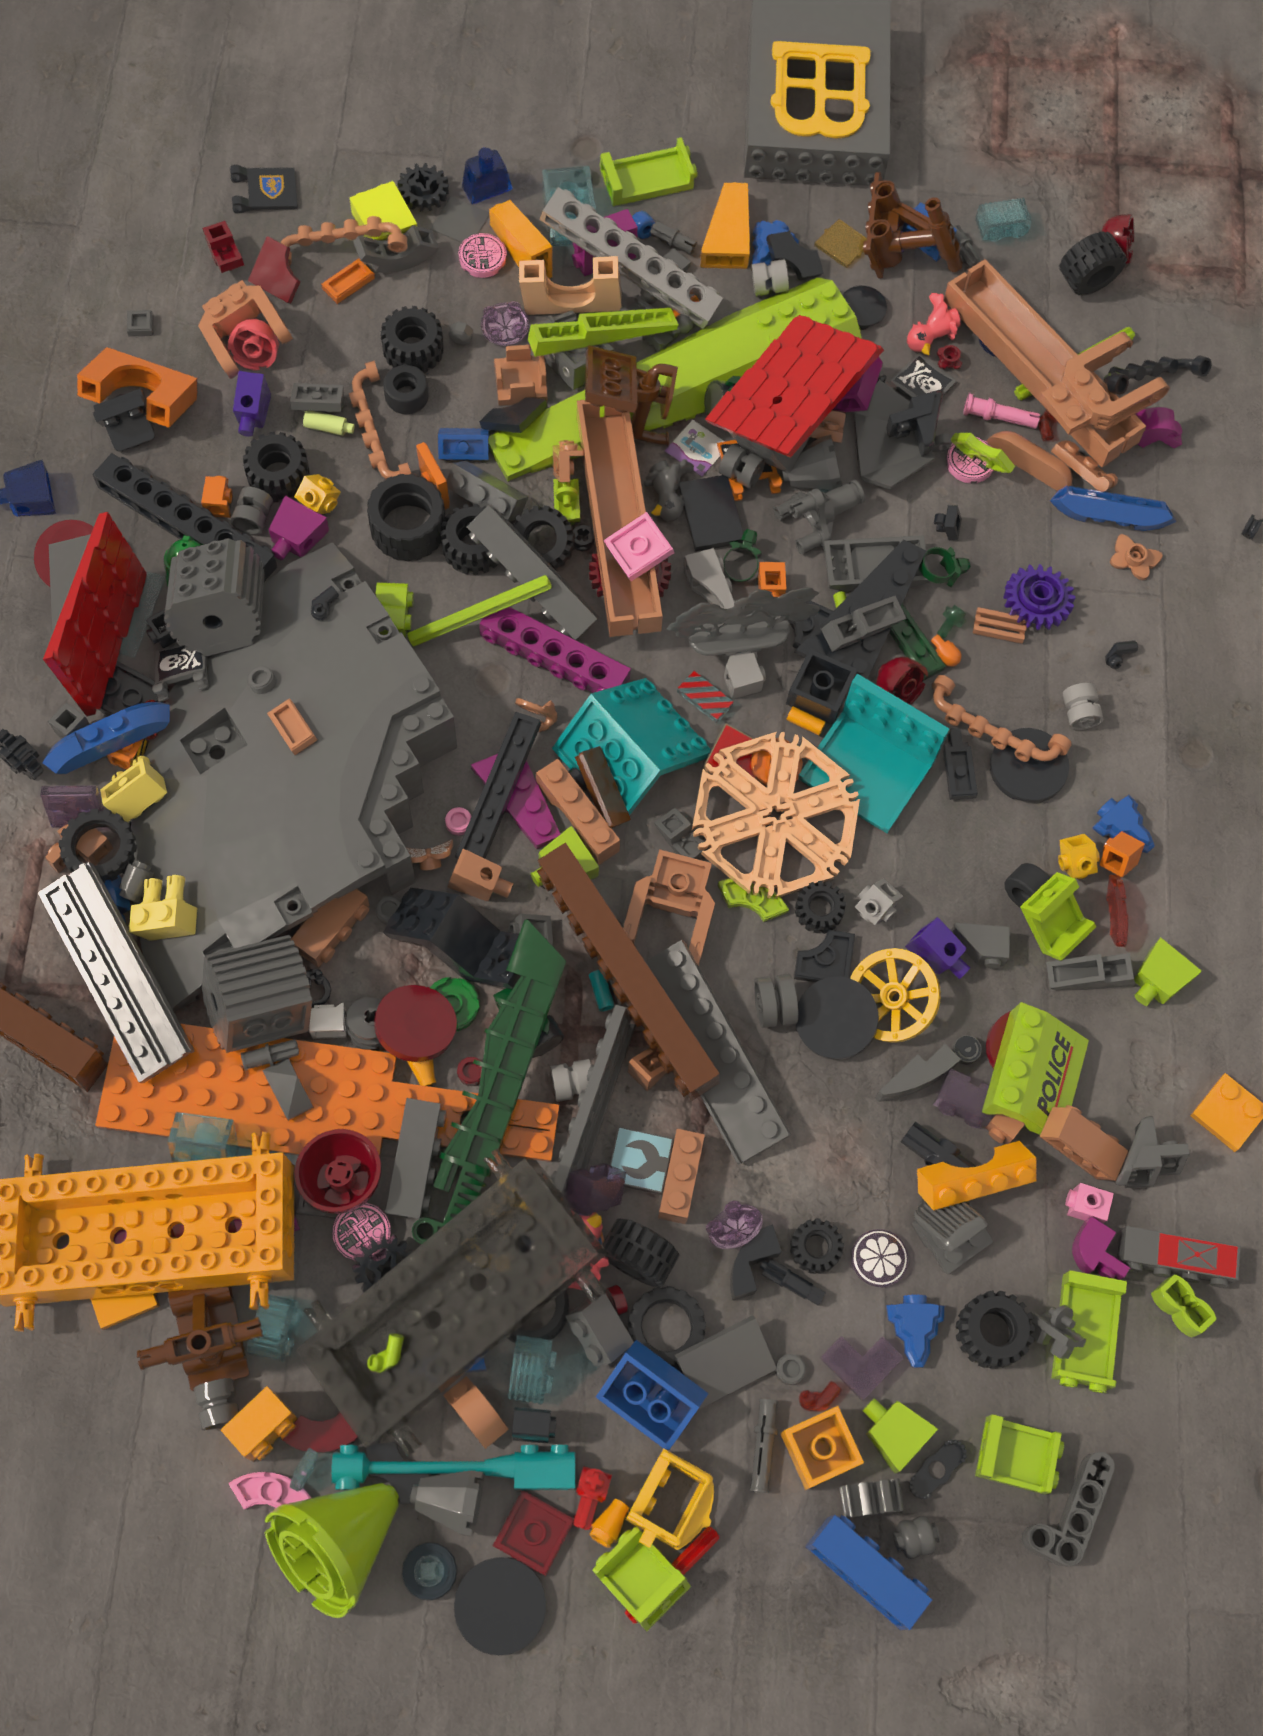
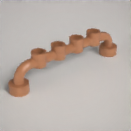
(375, 227)
(365, 420)
(1001, 736)

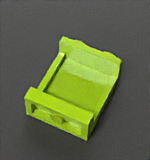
(1057, 917)
(1019, 1455)
(640, 1578)

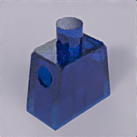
(485, 176)
(28, 490)

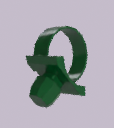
(749, 538)
(952, 565)

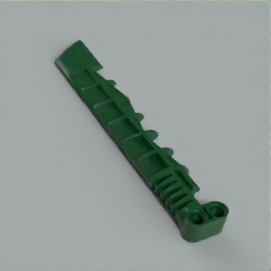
(505, 1063)

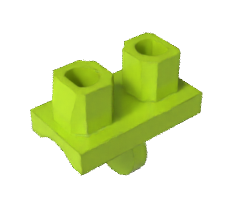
(567, 499)

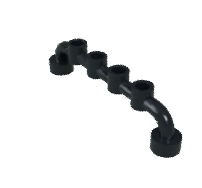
(1118, 378)

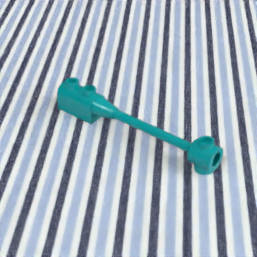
(528, 1468)

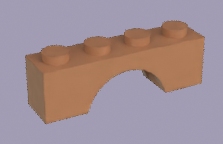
(589, 824)

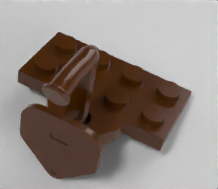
(618, 383)

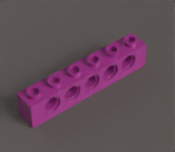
(548, 641)

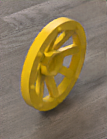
(890, 989)

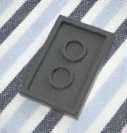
(727, 1360)

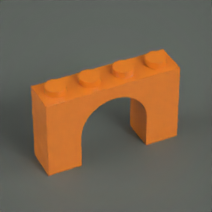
(113, 369)

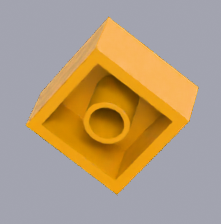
(260, 1425)
(821, 1447)

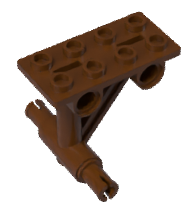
(887, 243)
(208, 1337)

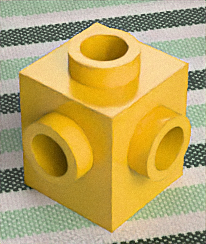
(318, 494)
(1078, 856)

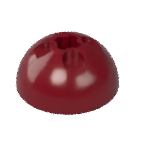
(331, 1160)

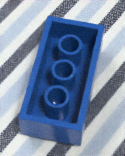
(868, 1572)

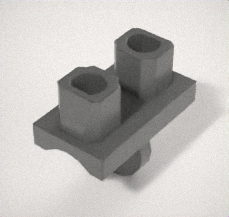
(1059, 1325)

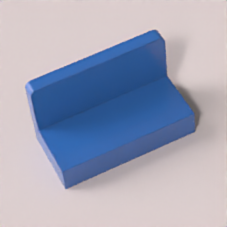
(463, 443)

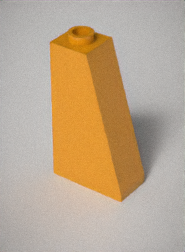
(728, 232)
(520, 235)

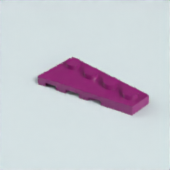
(525, 805)

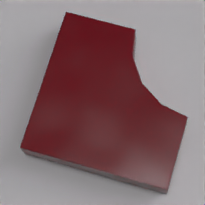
(273, 271)

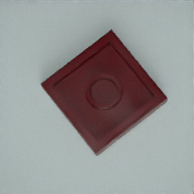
(533, 1532)

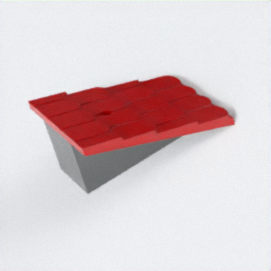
(792, 389)
(93, 600)

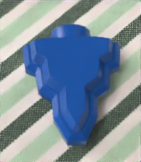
(760, 232)
(1123, 817)
(916, 1325)

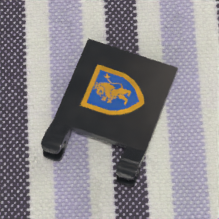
(266, 188)

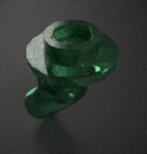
(953, 616)

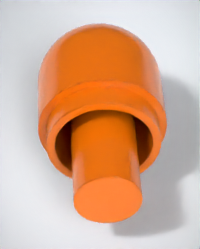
(947, 651)

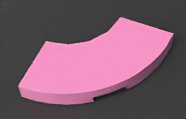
(265, 1489)

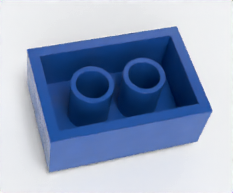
(651, 1395)

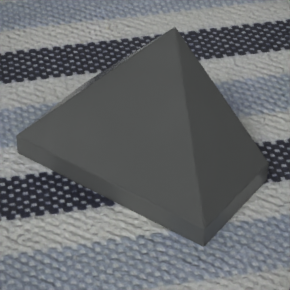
(288, 1089)

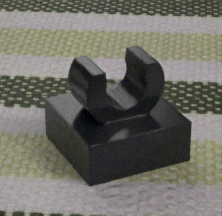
(949, 522)

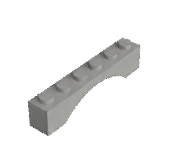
(707, 579)

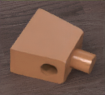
(478, 877)

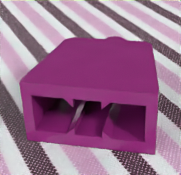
(296, 529)

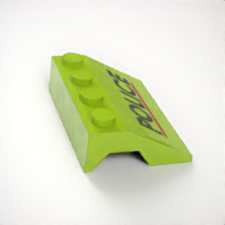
(1035, 1067)

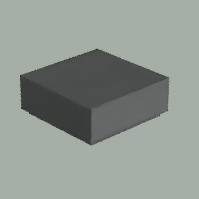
(140, 323)

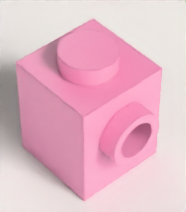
(1089, 1201)

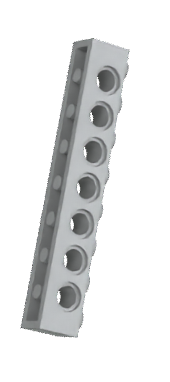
(635, 271)

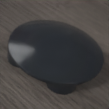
(866, 304)

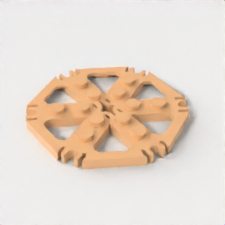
(778, 795)

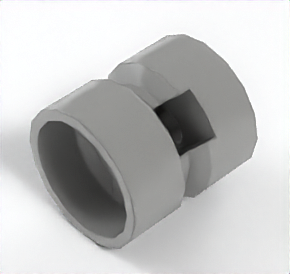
(770, 277)
(1082, 706)
(569, 1080)

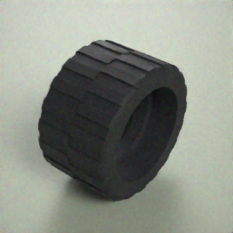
(405, 491)

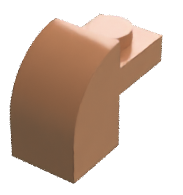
(91, 846)
(476, 1412)

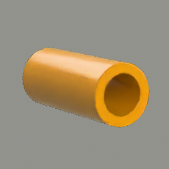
(806, 720)

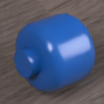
(644, 223)

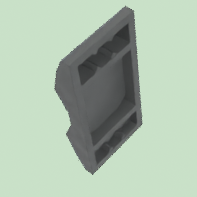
(854, 559)

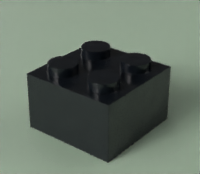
(821, 686)

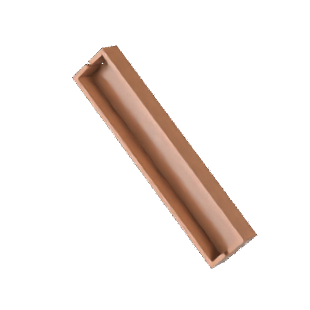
(1030, 350)
(614, 503)

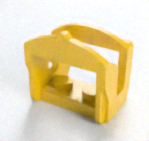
(696, 1514)

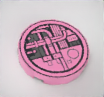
(482, 255)
(965, 468)
(357, 1226)

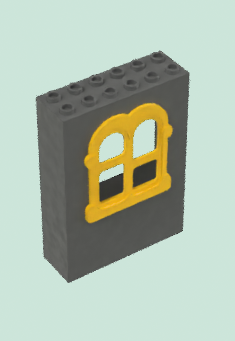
(820, 43)

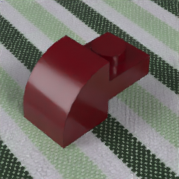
(223, 246)

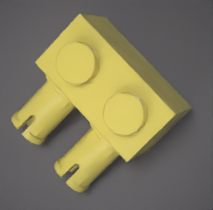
(133, 789)
(165, 918)

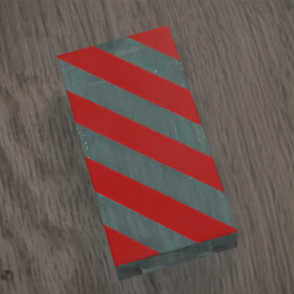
(705, 696)

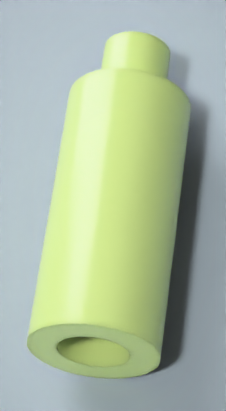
(327, 423)

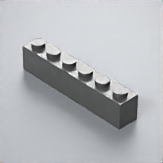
(526, 564)

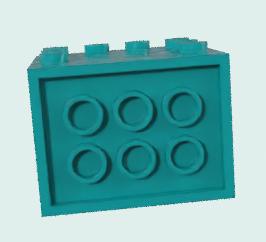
(637, 735)
(882, 748)

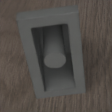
(984, 943)

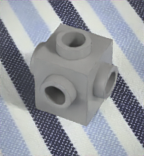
(878, 902)

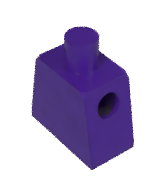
(251, 402)
(939, 948)

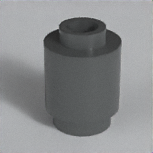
(133, 880)

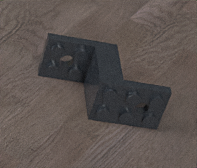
(455, 935)

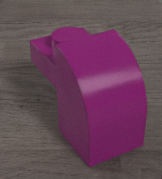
(1160, 426)
(1090, 1249)

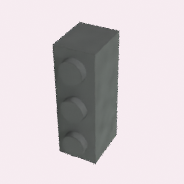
(485, 489)

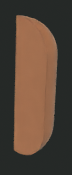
(1032, 459)

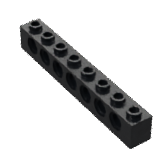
(110, 479)

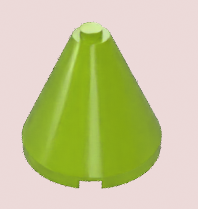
(332, 1543)

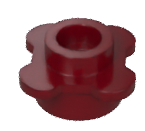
(949, 352)

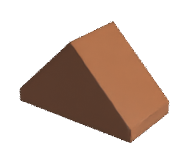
(646, 1068)

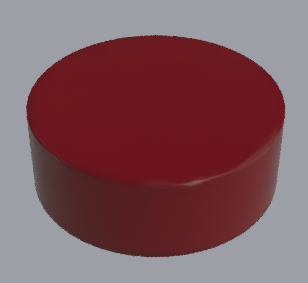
(468, 1072)
(617, 1299)

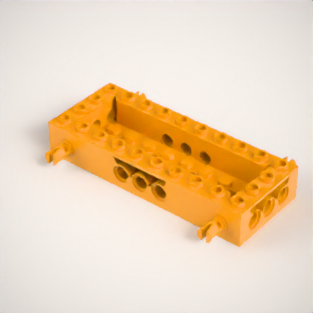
(146, 1205)

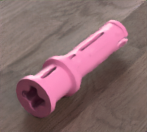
(989, 409)

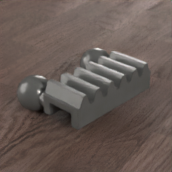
(662, 339)

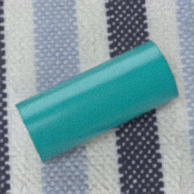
(601, 991)

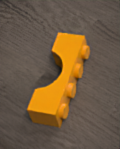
(949, 1185)

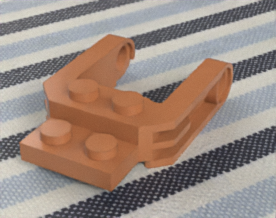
(228, 310)
(1082, 399)
(678, 888)

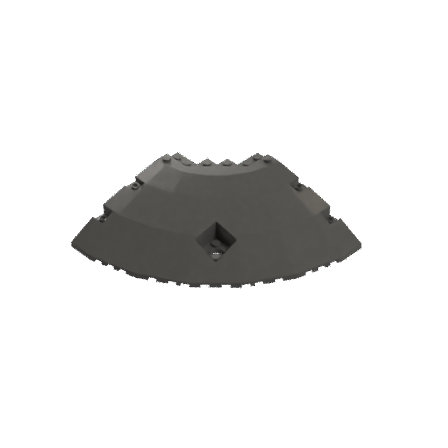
(279, 824)

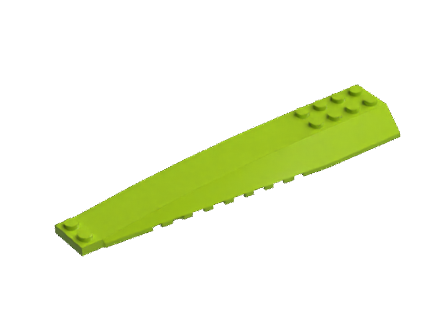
(707, 355)

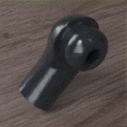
(321, 603)
(1114, 655)

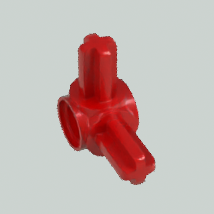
(593, 1489)

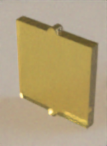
(841, 243)

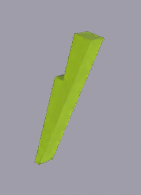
(599, 329)

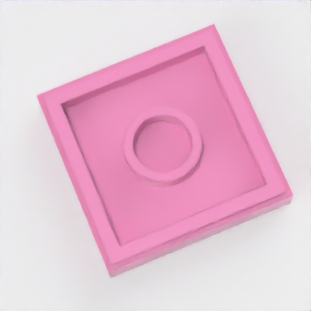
(639, 546)

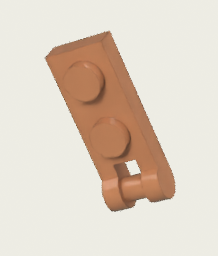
(1084, 466)

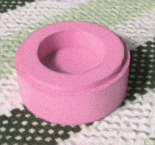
(457, 821)

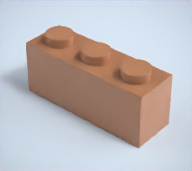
(330, 926)
(1084, 1142)
(681, 1176)

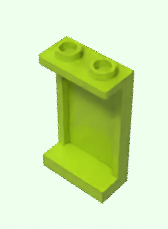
(648, 174)
(1096, 1314)

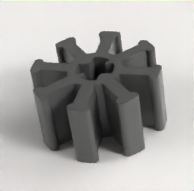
(871, 1498)

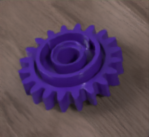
(1055, 599)

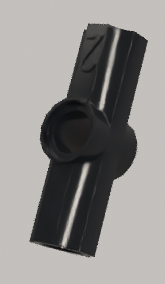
(933, 1149)

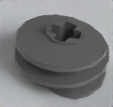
(360, 1023)

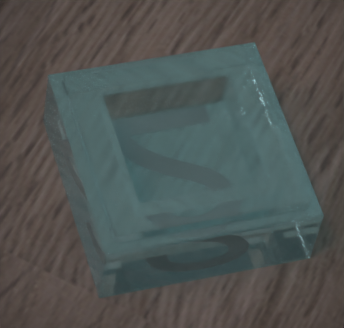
(304, 1470)

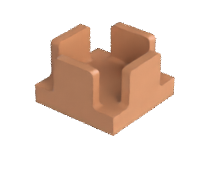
(520, 376)

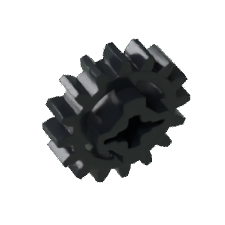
(423, 187)
(19, 755)
(372, 1262)

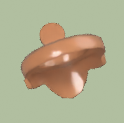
(547, 711)

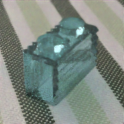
(1003, 219)
(277, 1329)
(530, 1369)

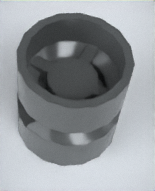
(734, 461)
(251, 510)
(216, 1403)

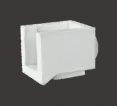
(328, 1021)

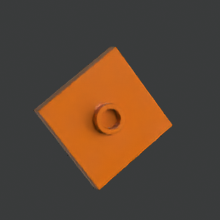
(430, 470)

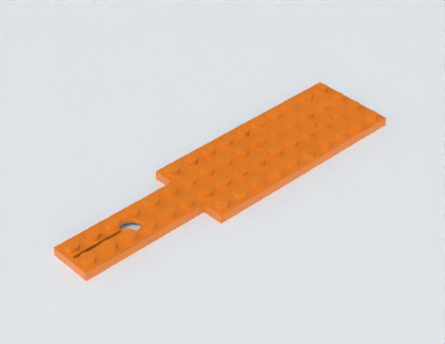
(343, 1083)

